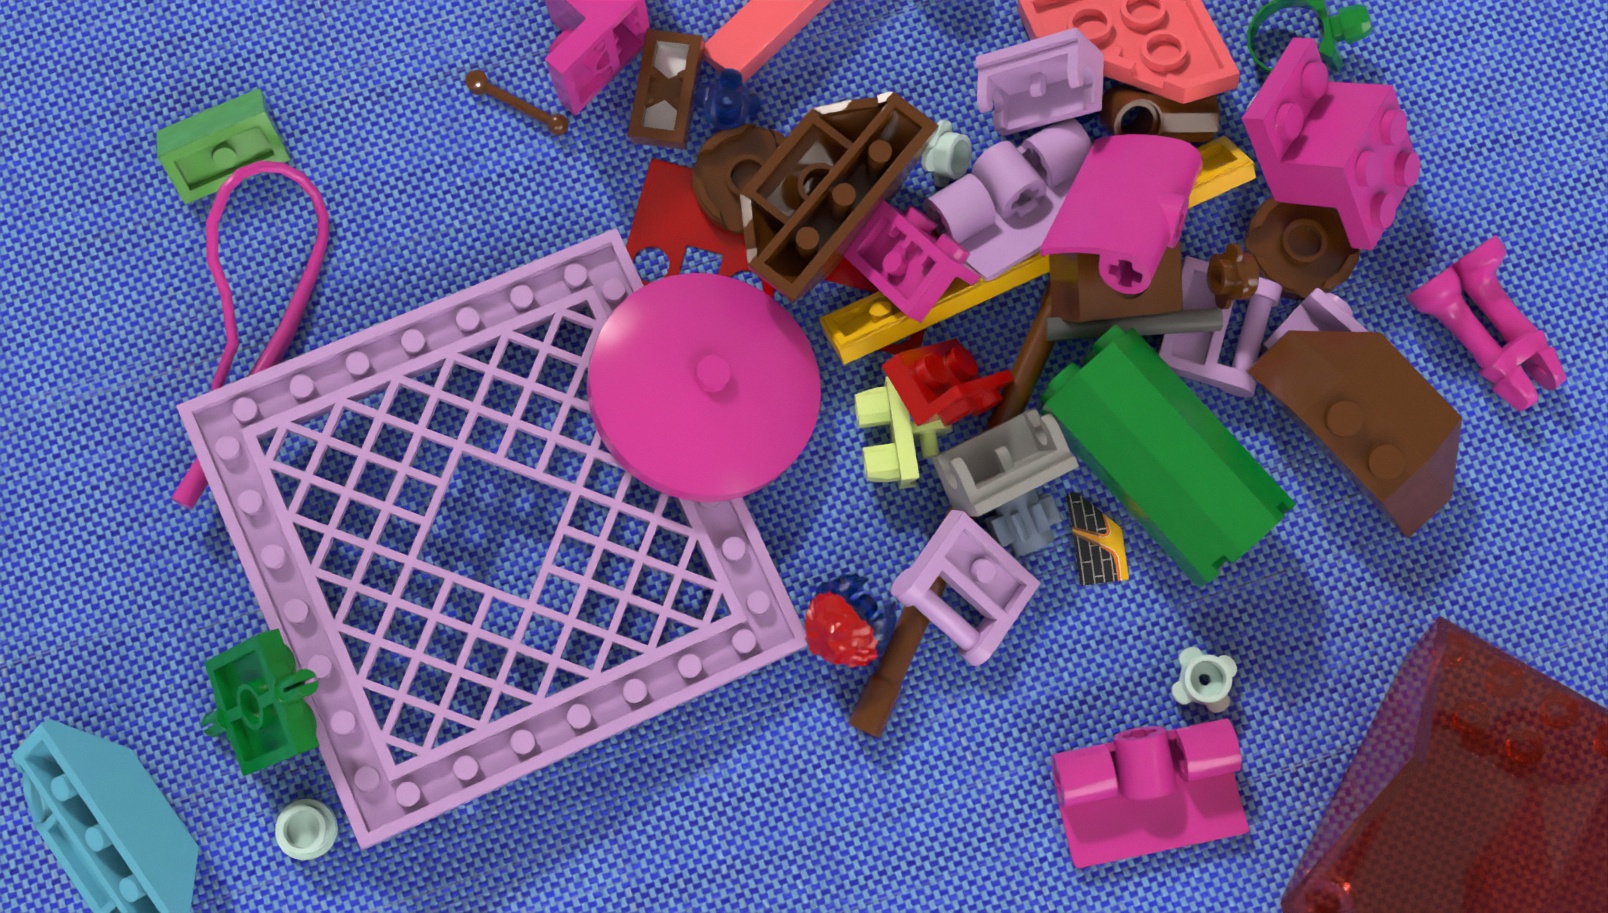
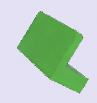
(218, 141)

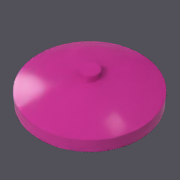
(703, 387)

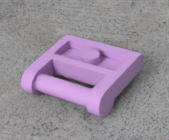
(1197, 353)
(976, 570)

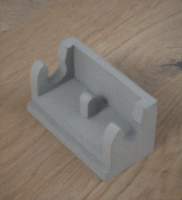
(1003, 463)

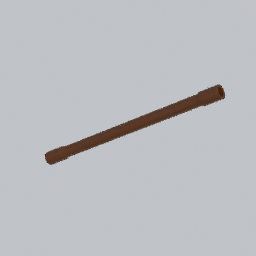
(885, 683)

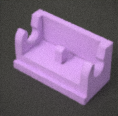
(1041, 81)

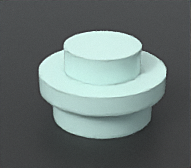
(306, 829)

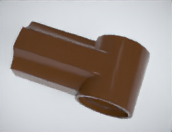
(1159, 115)

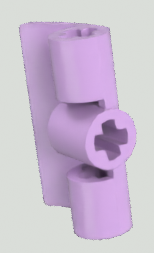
(1010, 197)

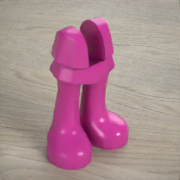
(1525, 343)

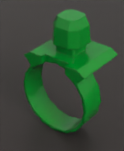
(1349, 24)

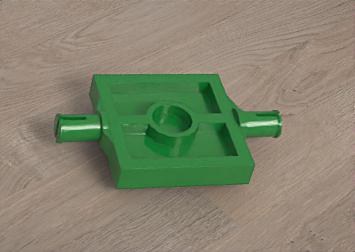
(261, 702)

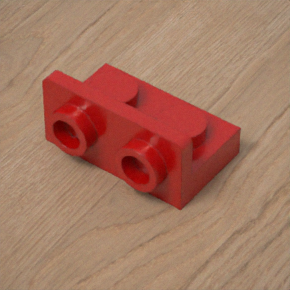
(943, 383)

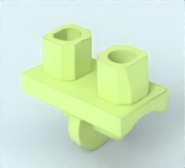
(898, 459)

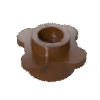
(1232, 275)

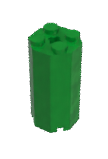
(1164, 455)

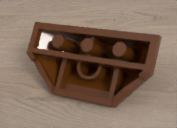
(826, 187)
(1368, 417)

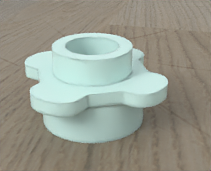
(947, 154)
(1220, 674)

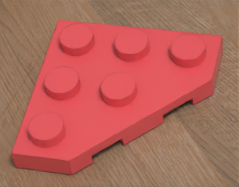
(1145, 43)

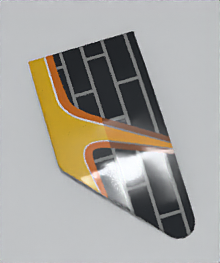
(1096, 543)

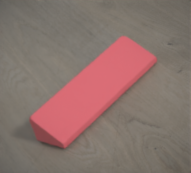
(758, 33)

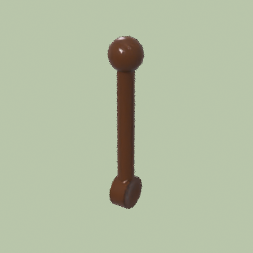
(478, 84)

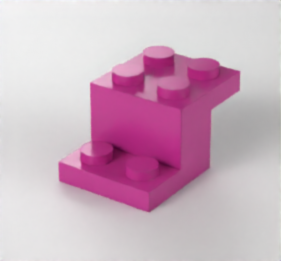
(594, 45)
(1332, 143)

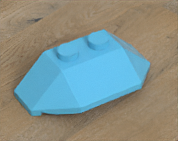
(106, 822)

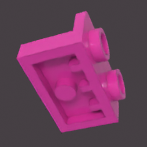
(907, 259)

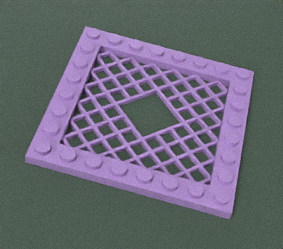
(373, 789)

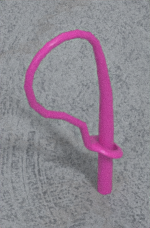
(195, 481)

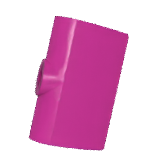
(1127, 206)
(1149, 792)

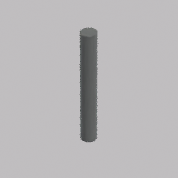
(1164, 323)

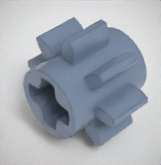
(1025, 522)

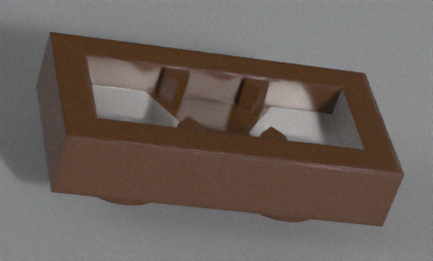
(666, 89)

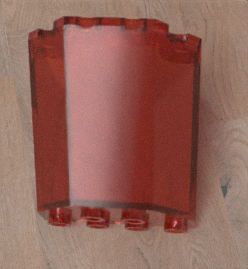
(1466, 794)

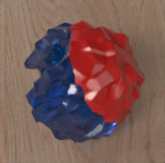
(842, 627)

